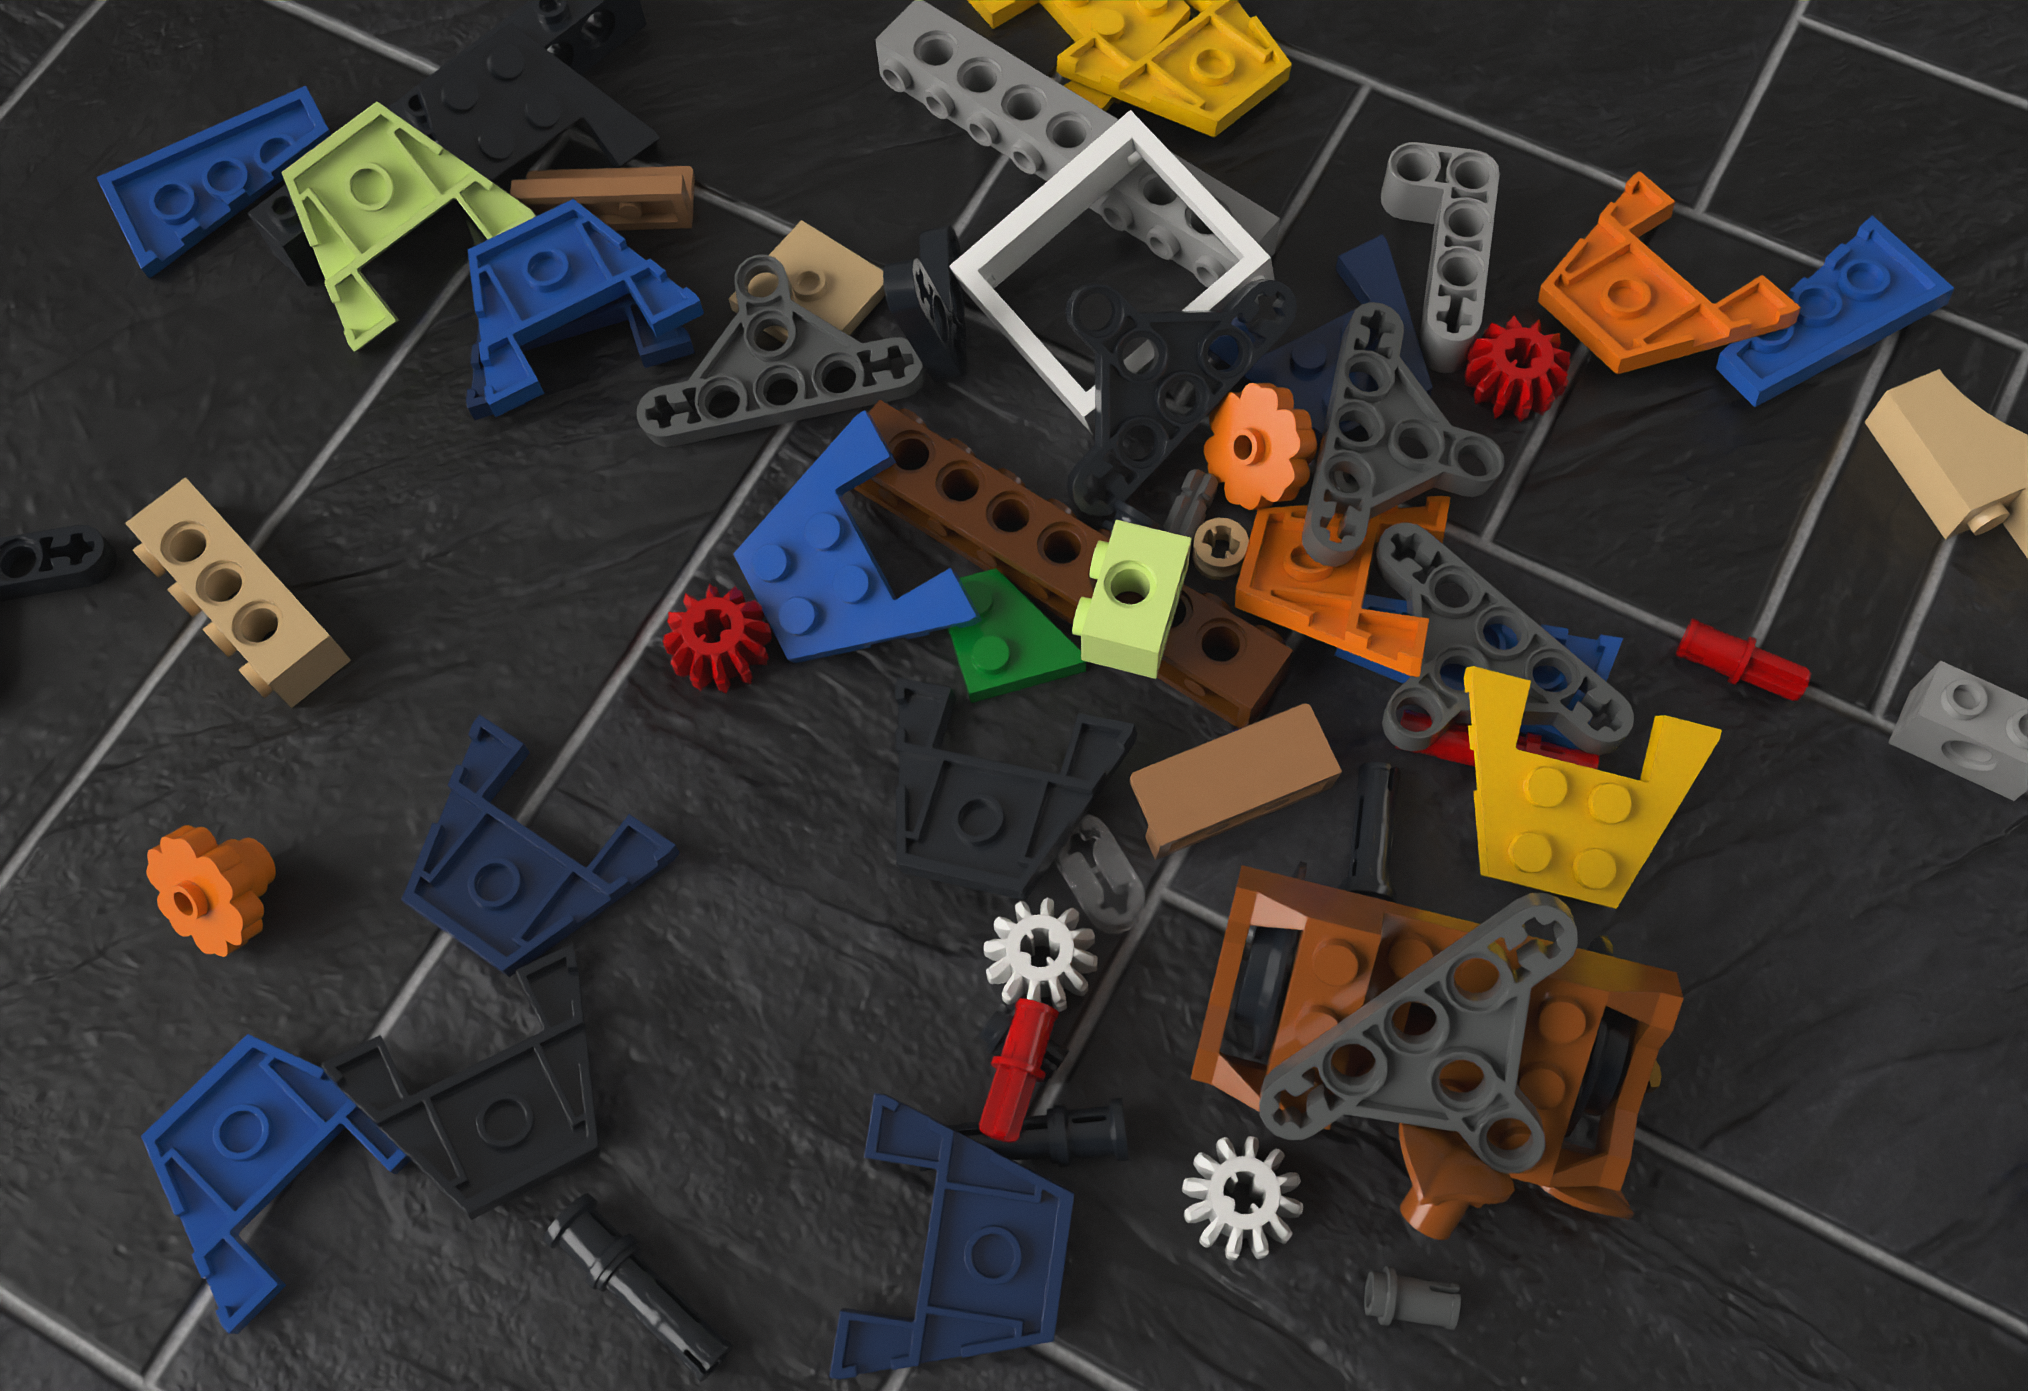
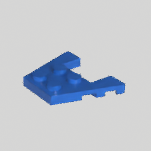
(550, 276)
(821, 576)
(236, 1148)

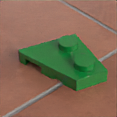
(1012, 643)

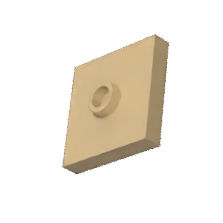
(823, 280)

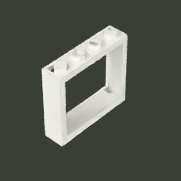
(1060, 203)

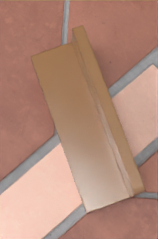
(617, 196)
(1234, 779)

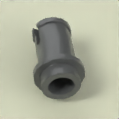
(1411, 1299)

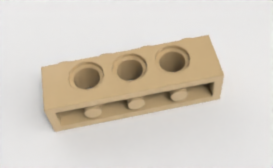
(185, 525)

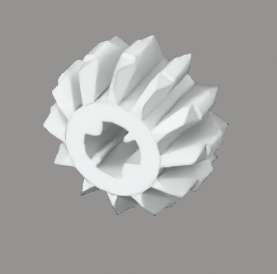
(1065, 945)
(1263, 1187)

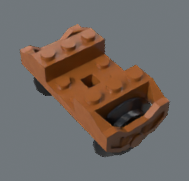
(1585, 1035)

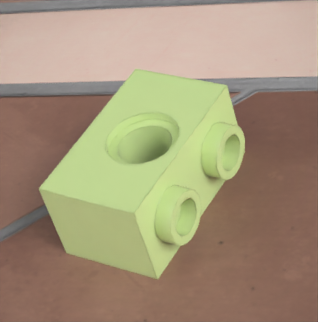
(1132, 634)

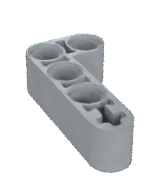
(1459, 196)

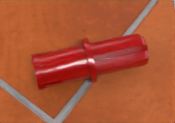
(1742, 660)
(1017, 1070)

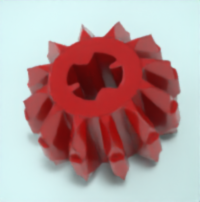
(1517, 369)
(695, 633)

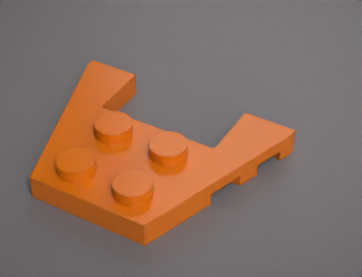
(1638, 307)
(1327, 601)

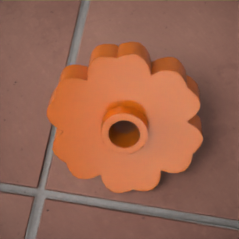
(1260, 446)
(211, 887)

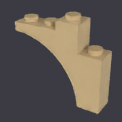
(1955, 457)

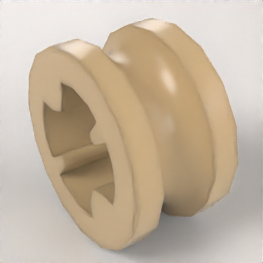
(1215, 530)

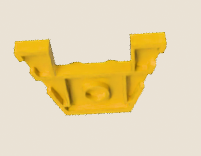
(1126, 24)
(1196, 76)
(1562, 821)

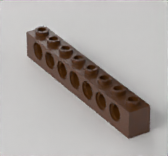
(921, 497)

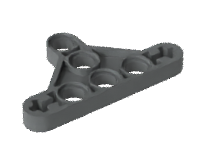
(745, 369)
(1379, 465)
(1458, 638)
(1468, 1027)

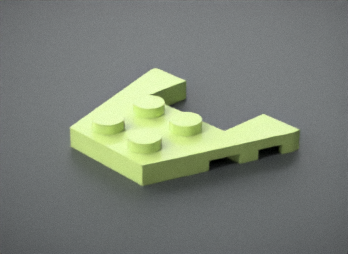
(370, 191)

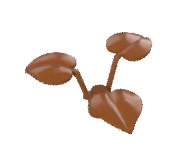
(1452, 1177)

